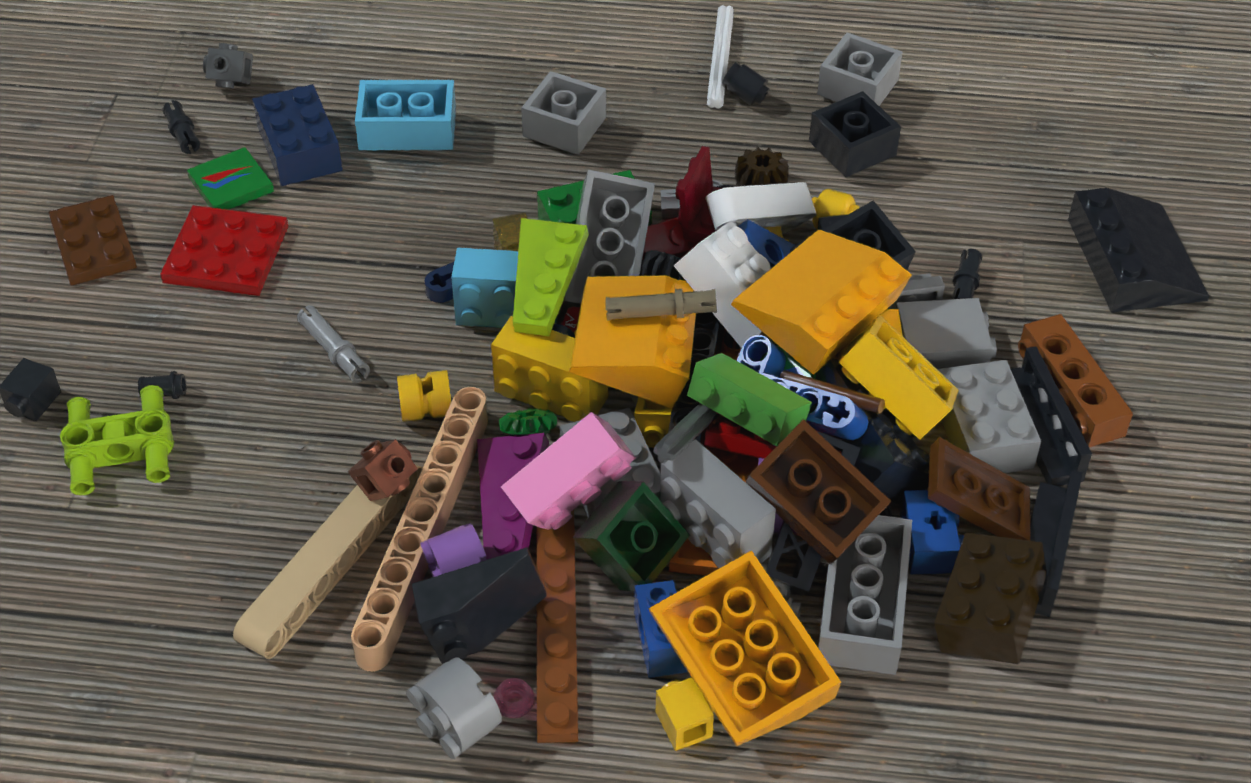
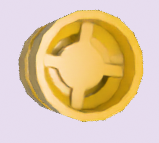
(424, 395)

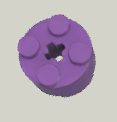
(453, 550)

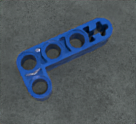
(823, 418)

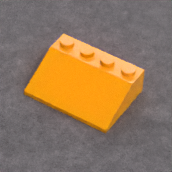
(822, 296)
(633, 354)
(746, 650)

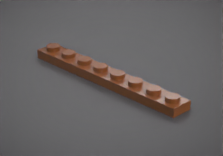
(557, 636)

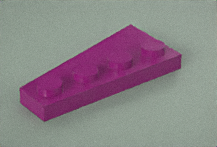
(500, 460)

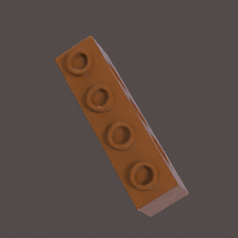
(1082, 383)

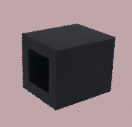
(29, 389)

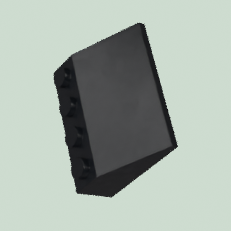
(1133, 251)

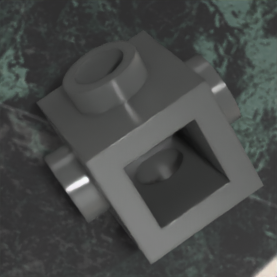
(228, 66)

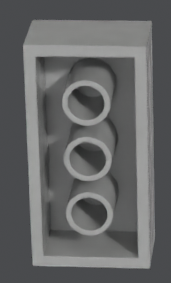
(867, 599)

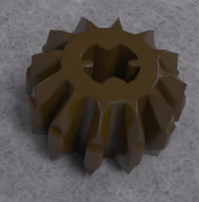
(761, 168)

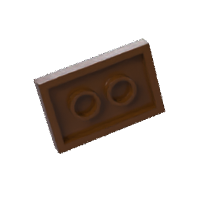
(92, 240)
(978, 492)

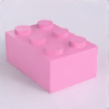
(569, 473)

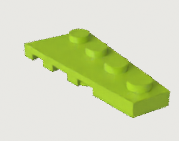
(544, 271)

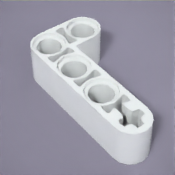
(765, 205)

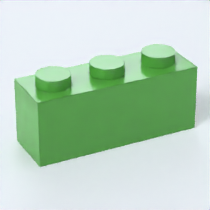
(747, 398)

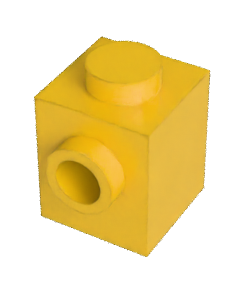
(652, 420)
(684, 713)

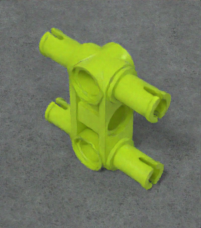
(117, 440)

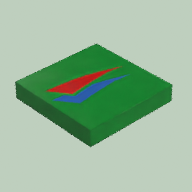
(230, 180)

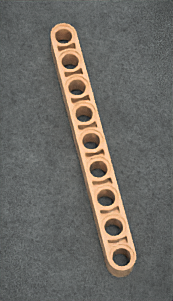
(421, 520)

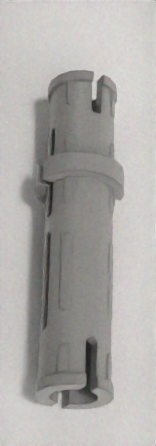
(339, 351)

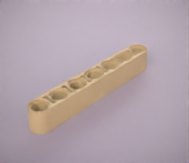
(316, 570)

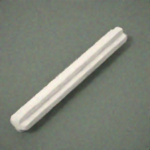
(720, 56)

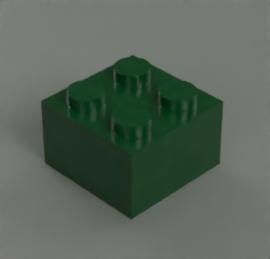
(631, 535)

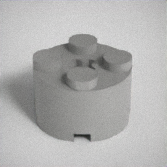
(454, 707)

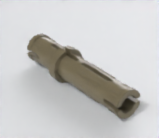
(661, 304)

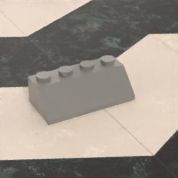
(617, 226)

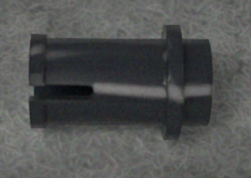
(172, 384)

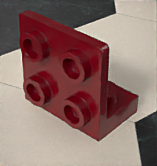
(691, 192)

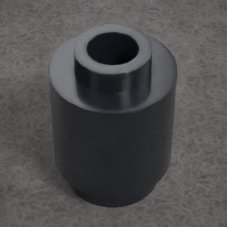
(746, 83)

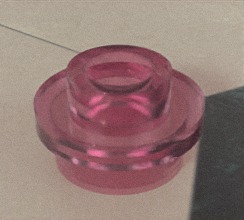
(511, 689)

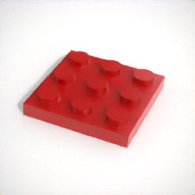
(225, 250)

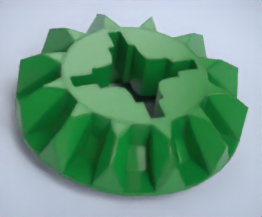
(528, 422)

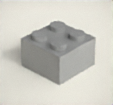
(858, 67)
(564, 112)

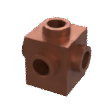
(383, 469)

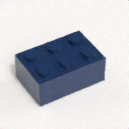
(297, 135)

